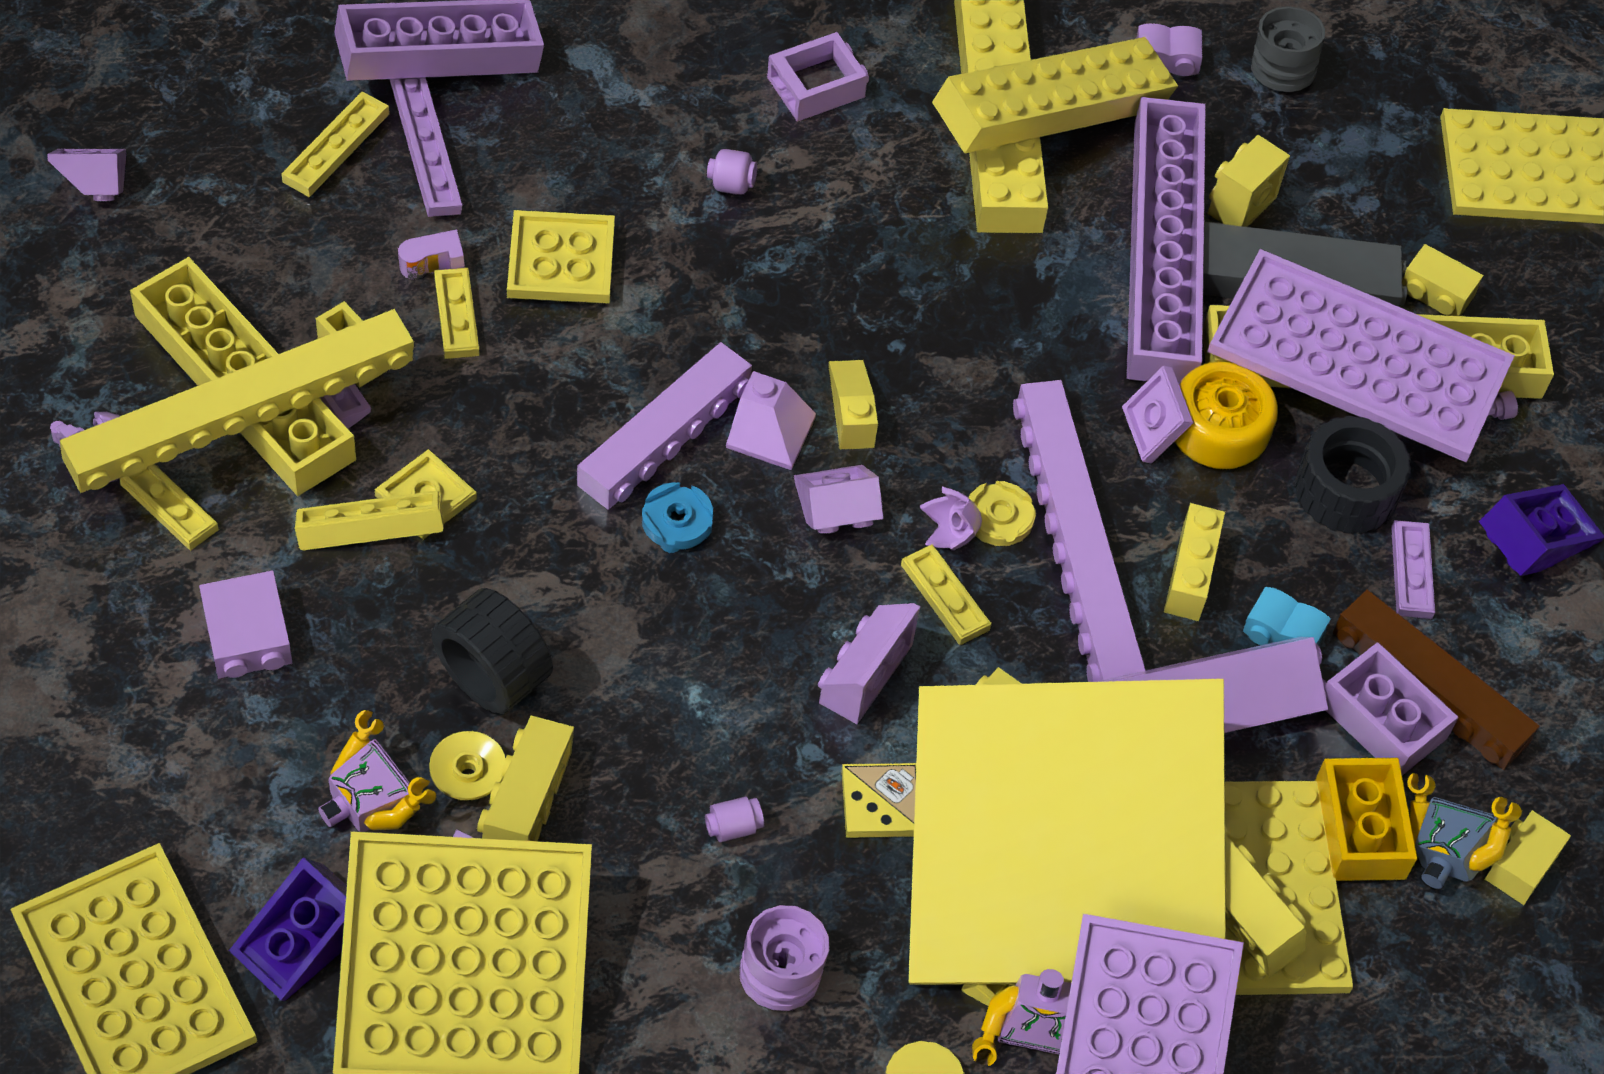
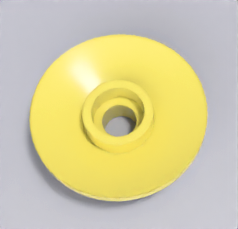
(463, 752)

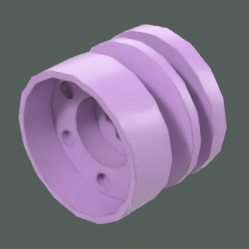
(786, 939)

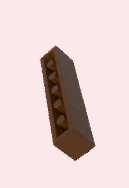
(1483, 714)

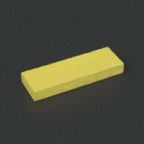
(456, 313)
(170, 506)
(946, 594)

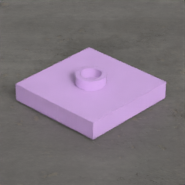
(1157, 414)

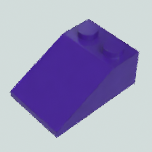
(1540, 528)
(295, 930)

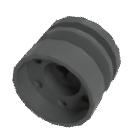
(1288, 48)

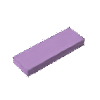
(1413, 569)

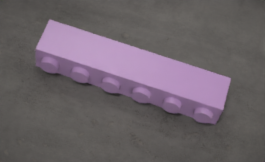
(663, 426)

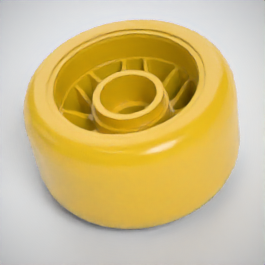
(1230, 415)

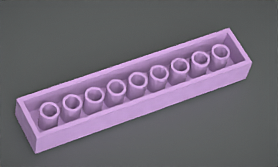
(1166, 239)

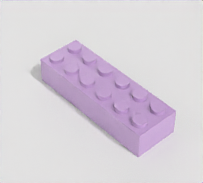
(438, 39)

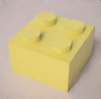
(1248, 183)

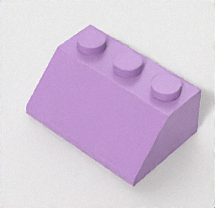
(869, 660)

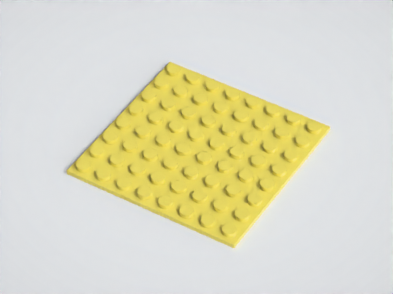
(1060, 810)

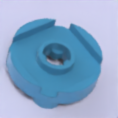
(674, 534)

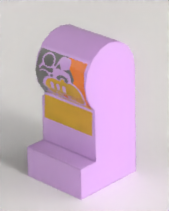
(430, 253)

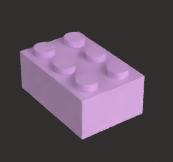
(1388, 708)

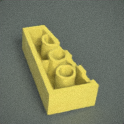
(528, 782)

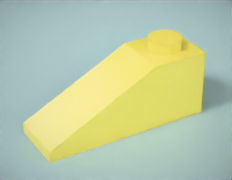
(853, 404)

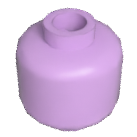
(732, 171)

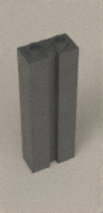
(1359, 264)

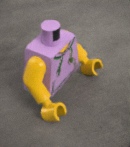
(370, 785)
(1027, 1015)

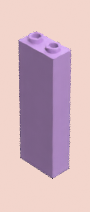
(1259, 681)

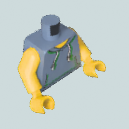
(1455, 837)

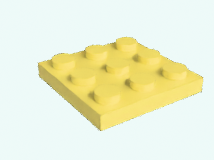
(561, 256)

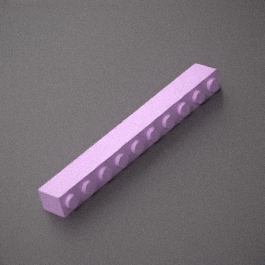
(1077, 531)

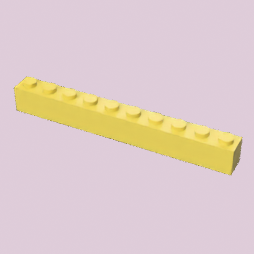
(236, 401)

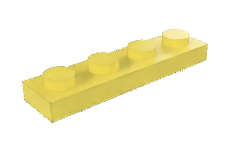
(335, 144)

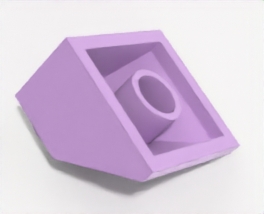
(92, 170)
(770, 422)

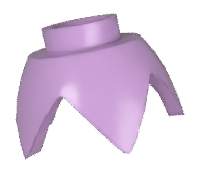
(956, 519)

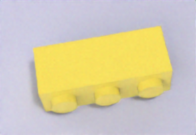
(1194, 562)

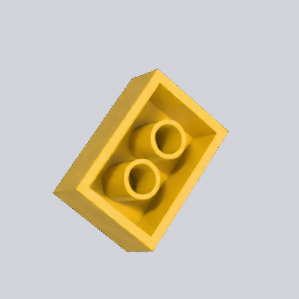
(1366, 819)

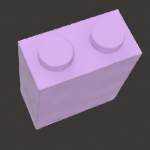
(245, 624)

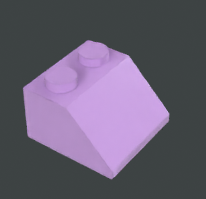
(839, 498)

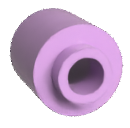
(734, 818)

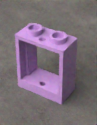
(825, 97)

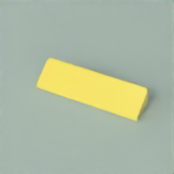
(369, 520)

